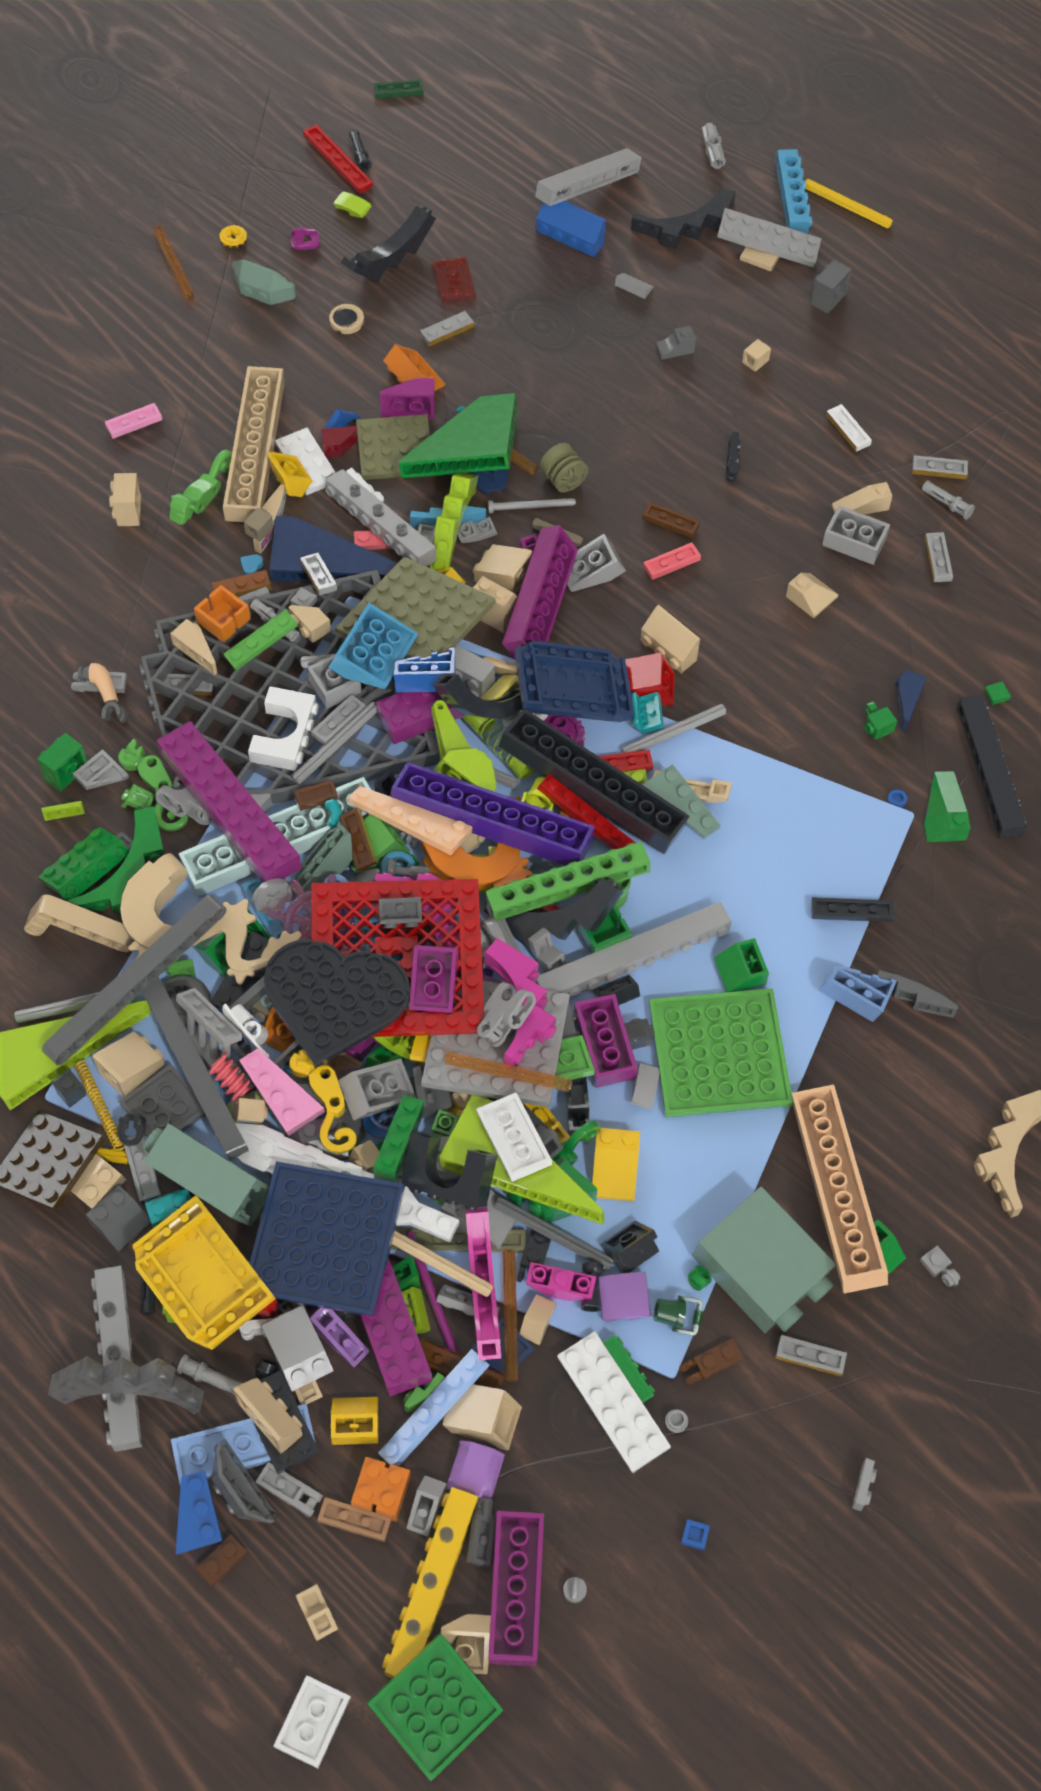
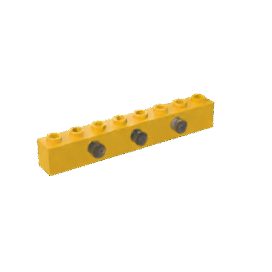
(433, 1580)

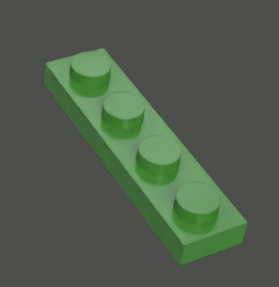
(260, 639)

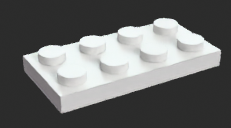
(309, 454)
(514, 1137)

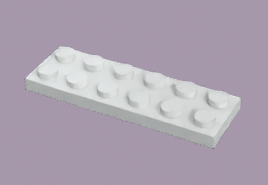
(613, 1402)

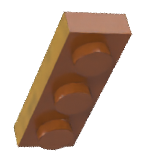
(244, 584)

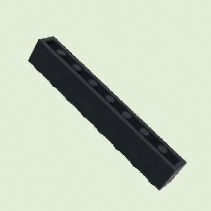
(991, 767)

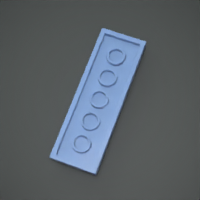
(198, 1450)

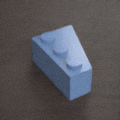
(858, 991)

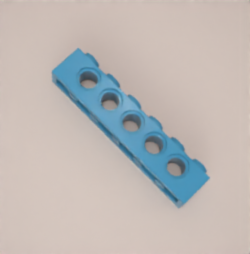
(793, 190)

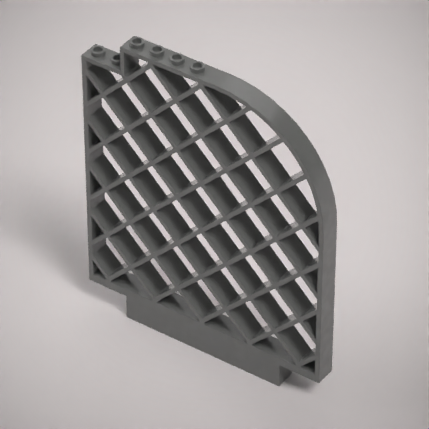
(167, 660)

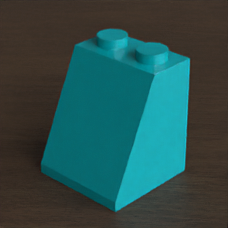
(165, 1205)

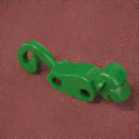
(585, 1132)

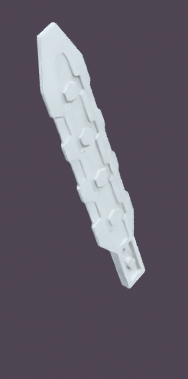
(269, 1146)

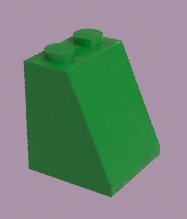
(552, 1214)

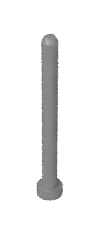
(529, 504)

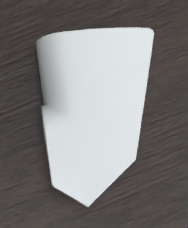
(246, 1025)

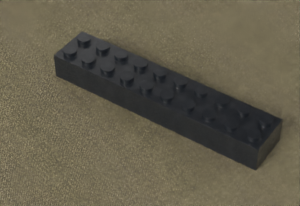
(594, 781)

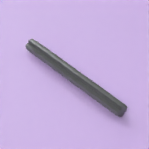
(552, 1232)

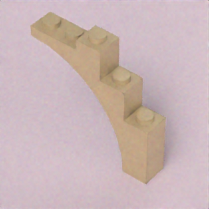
(999, 1164)

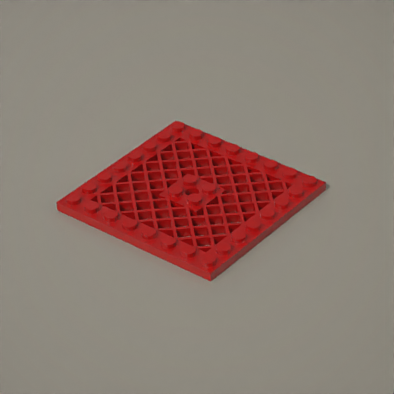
(444, 891)

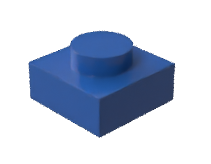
(695, 1534)

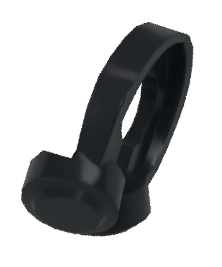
(139, 1122)

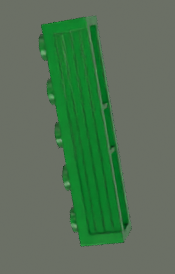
(629, 1368)

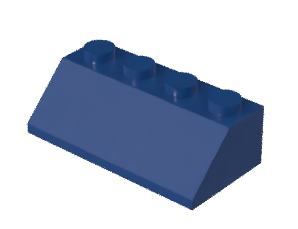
(572, 226)

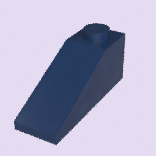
(907, 695)

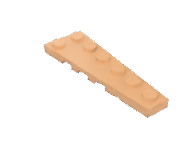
(422, 824)

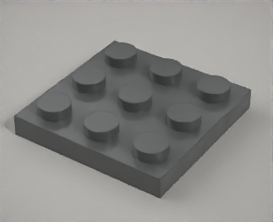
(163, 1101)

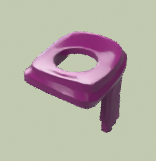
(297, 238)

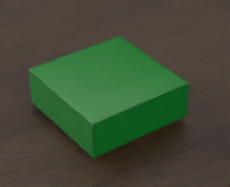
(997, 693)

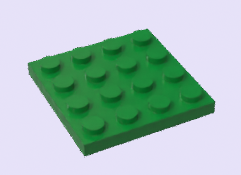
(435, 1707)

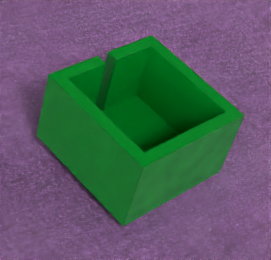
(608, 932)

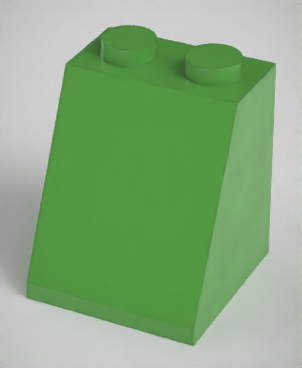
(383, 840)

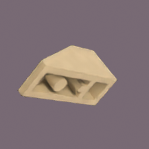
(867, 500)
(191, 641)

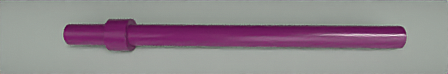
(448, 1337)

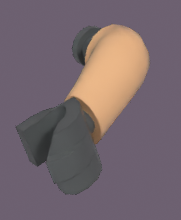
(101, 678)

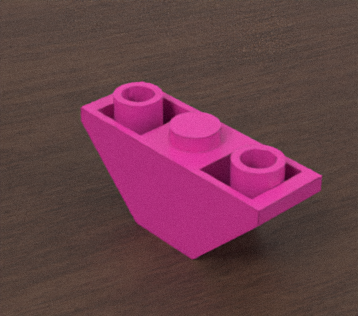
(560, 1282)

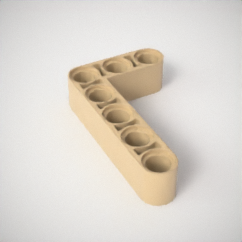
(77, 920)

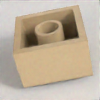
(126, 499)

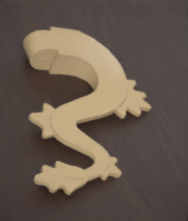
(156, 885)

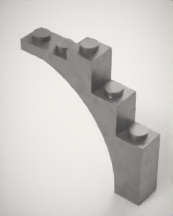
(122, 1376)

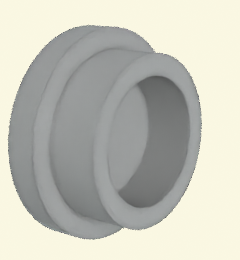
(676, 1421)

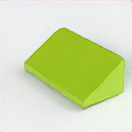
(63, 810)
(416, 1308)

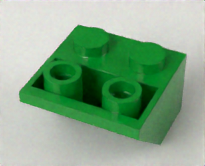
(742, 966)
(890, 1247)

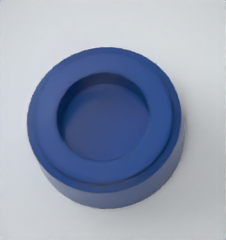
(897, 798)

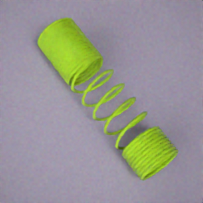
(483, 725)

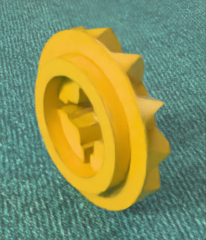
(237, 231)

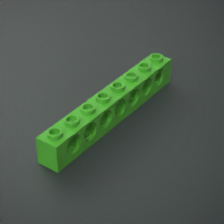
(561, 889)

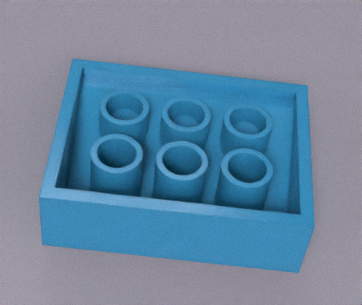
(373, 648)

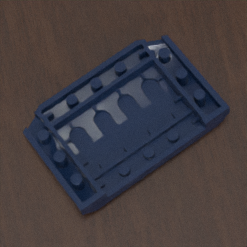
(573, 682)

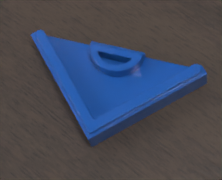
(341, 418)

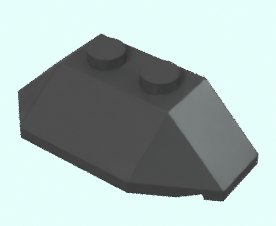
(310, 1134)
(239, 1488)

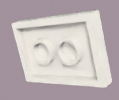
(312, 1722)

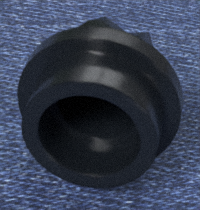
(265, 1368)

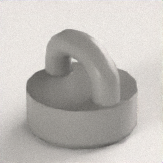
(574, 1590)

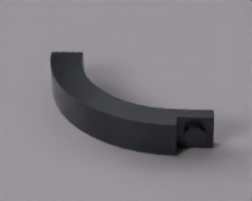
(459, 697)

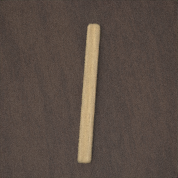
(442, 1264)

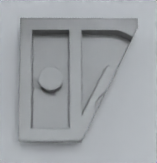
(99, 772)

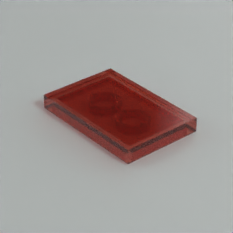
(454, 279)

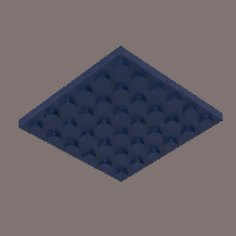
(326, 1237)

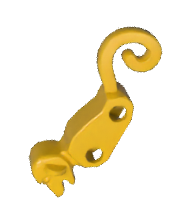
(327, 1092)

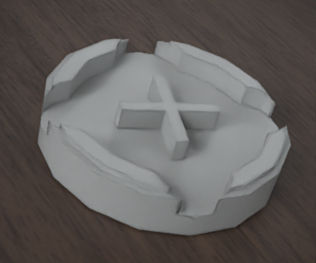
(272, 895)

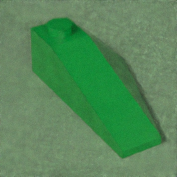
(946, 810)

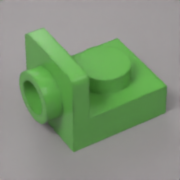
(137, 797)
(181, 967)

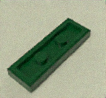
(398, 89)

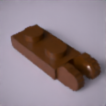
(713, 1361)

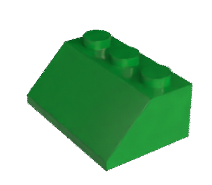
(214, 948)

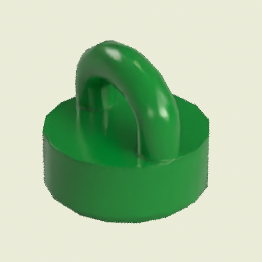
(699, 1278)

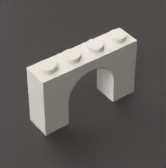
(287, 751)

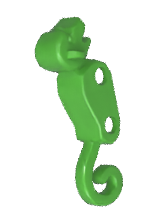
(199, 492)
(154, 777)

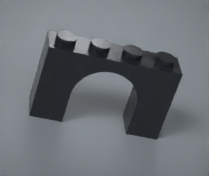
(422, 1176)

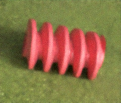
(229, 1077)

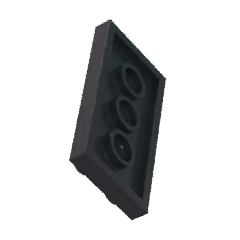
(230, 990)
(305, 1446)

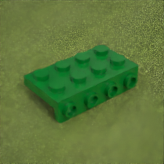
(84, 864)

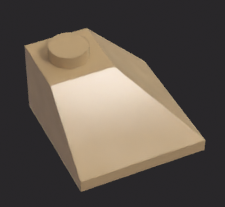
(810, 594)
(470, 1640)

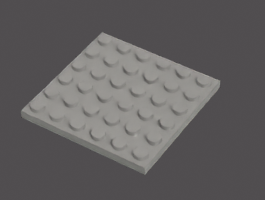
(461, 1080)

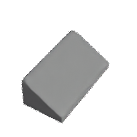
(633, 285)

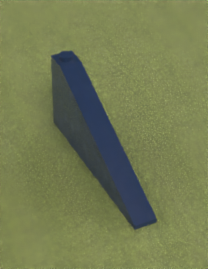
(297, 539)

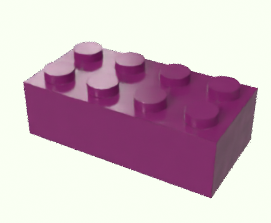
(409, 714)
(606, 1040)

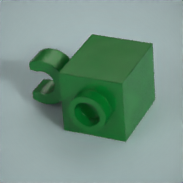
(879, 722)

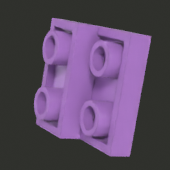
(624, 1296)

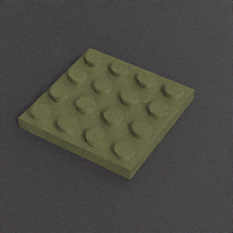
(387, 441)

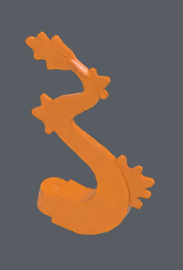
(490, 871)

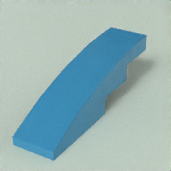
(471, 513)

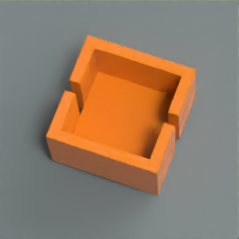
(226, 614)
(381, 1488)

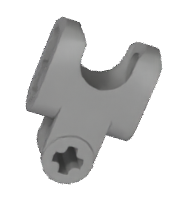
(182, 802)
(504, 1013)

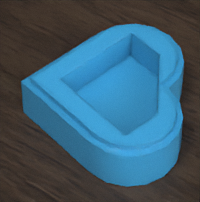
(251, 563)

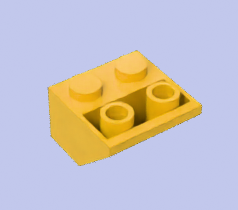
(354, 1420)

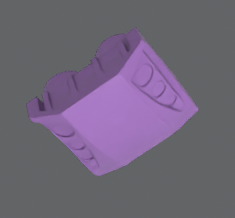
(476, 1469)

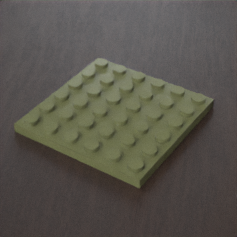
(427, 603)

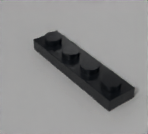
(852, 909)

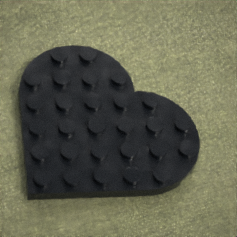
(334, 998)

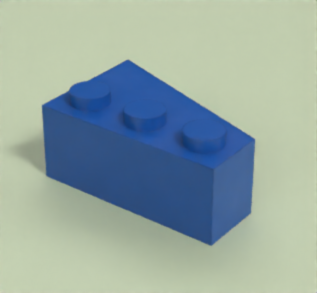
(420, 674)
(197, 1514)

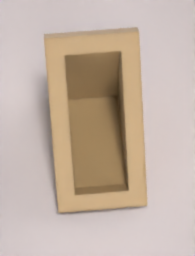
(537, 1319)

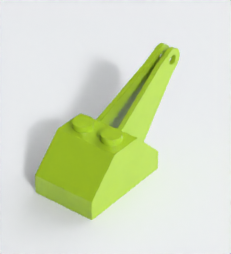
(456, 755)

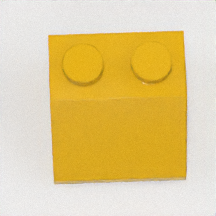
(290, 473)

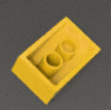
(616, 1164)

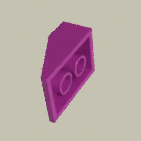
(409, 399)
(433, 978)

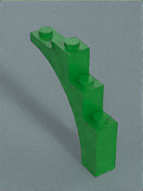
(145, 847)

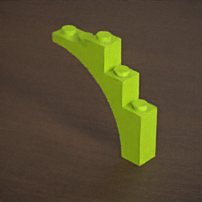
(448, 524)

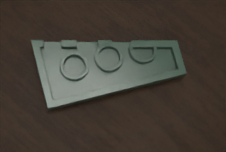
(674, 789)

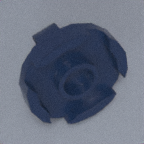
(491, 480)

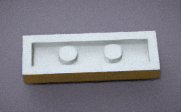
(848, 428)

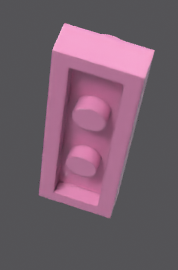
(133, 420)

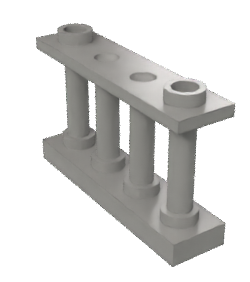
(209, 1021)

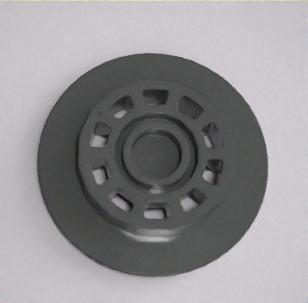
(183, 983)

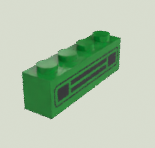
(397, 1139)

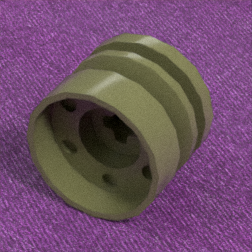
(564, 467)

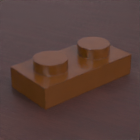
(221, 1560)

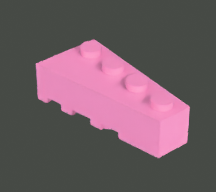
(283, 1095)

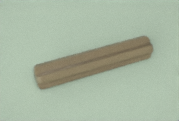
(538, 524)

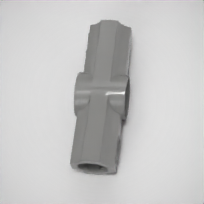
(713, 145)

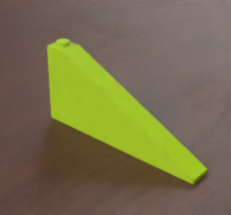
(28, 1070)
(547, 1186)

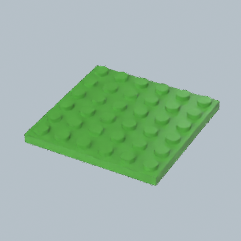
(720, 1053)

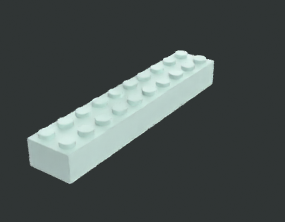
(219, 863)

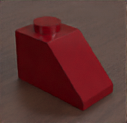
(338, 440)

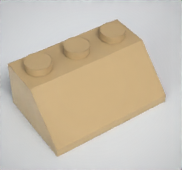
(672, 638)
(268, 1413)

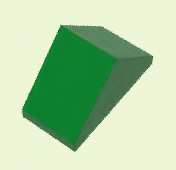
(406, 1273)

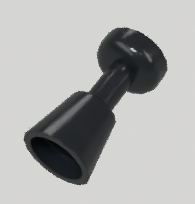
(594, 1304)

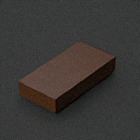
(315, 795)

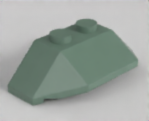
(262, 283)
(328, 857)

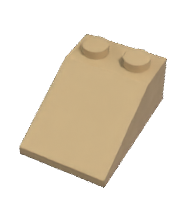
(97, 1182)

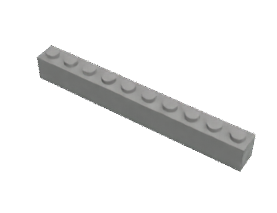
(637, 951)

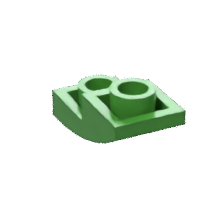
(444, 1124)
(415, 1398)

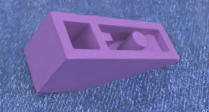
(337, 1335)

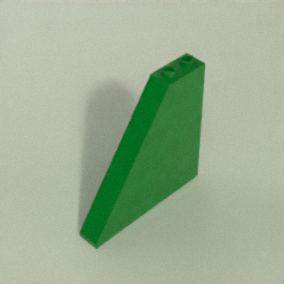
(470, 442)

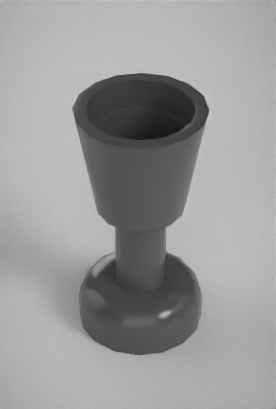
(412, 872)

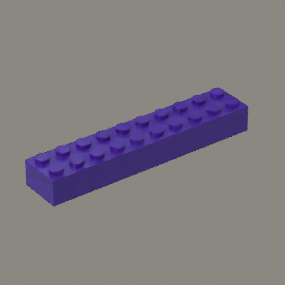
(495, 815)

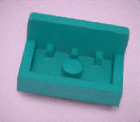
(647, 712)

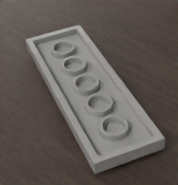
(769, 237)

